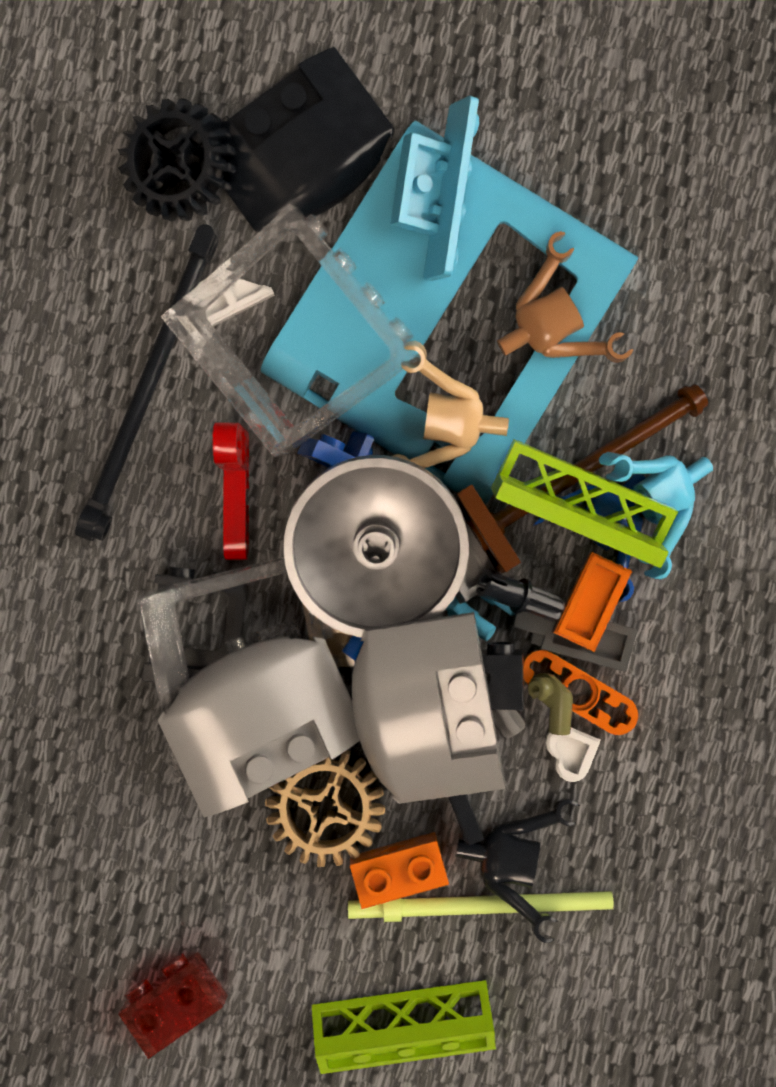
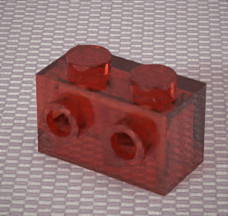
(172, 1004)

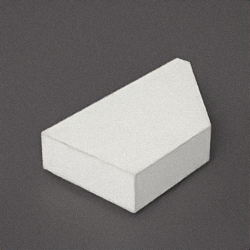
(237, 299)

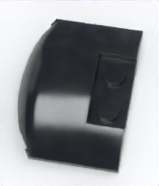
(305, 141)

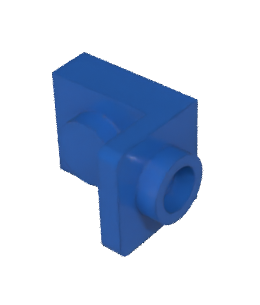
(329, 450)

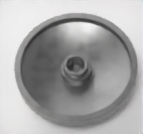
(375, 544)

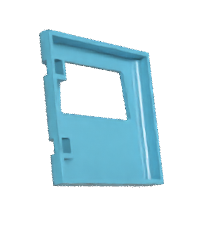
(336, 342)

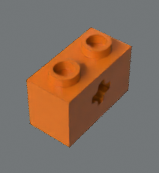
(398, 870)

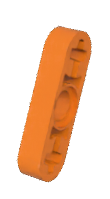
(613, 698)

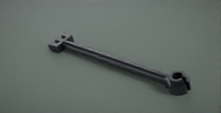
(93, 520)

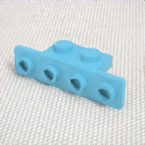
(434, 185)

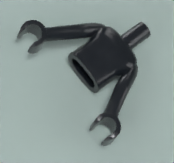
(514, 861)

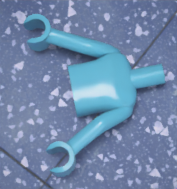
(667, 483)

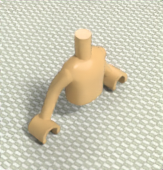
(452, 417)

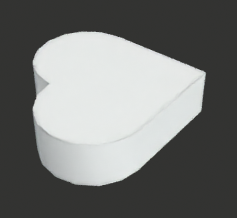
(572, 753)

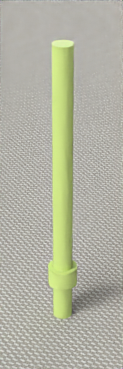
(412, 907)

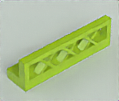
(576, 518)
(407, 1042)

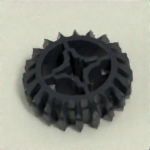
(151, 180)

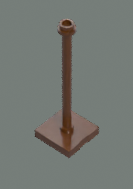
(490, 527)

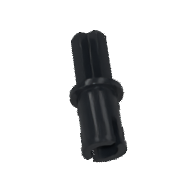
(520, 595)

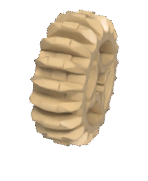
(345, 814)

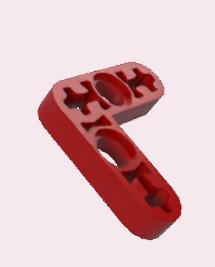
(232, 456)

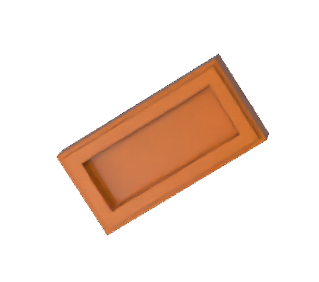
(592, 601)

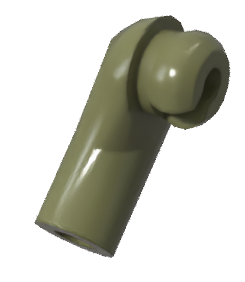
(557, 698)

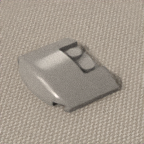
(426, 709)
(258, 720)

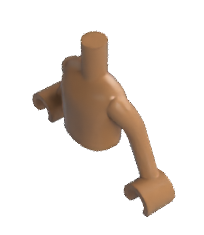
(553, 317)

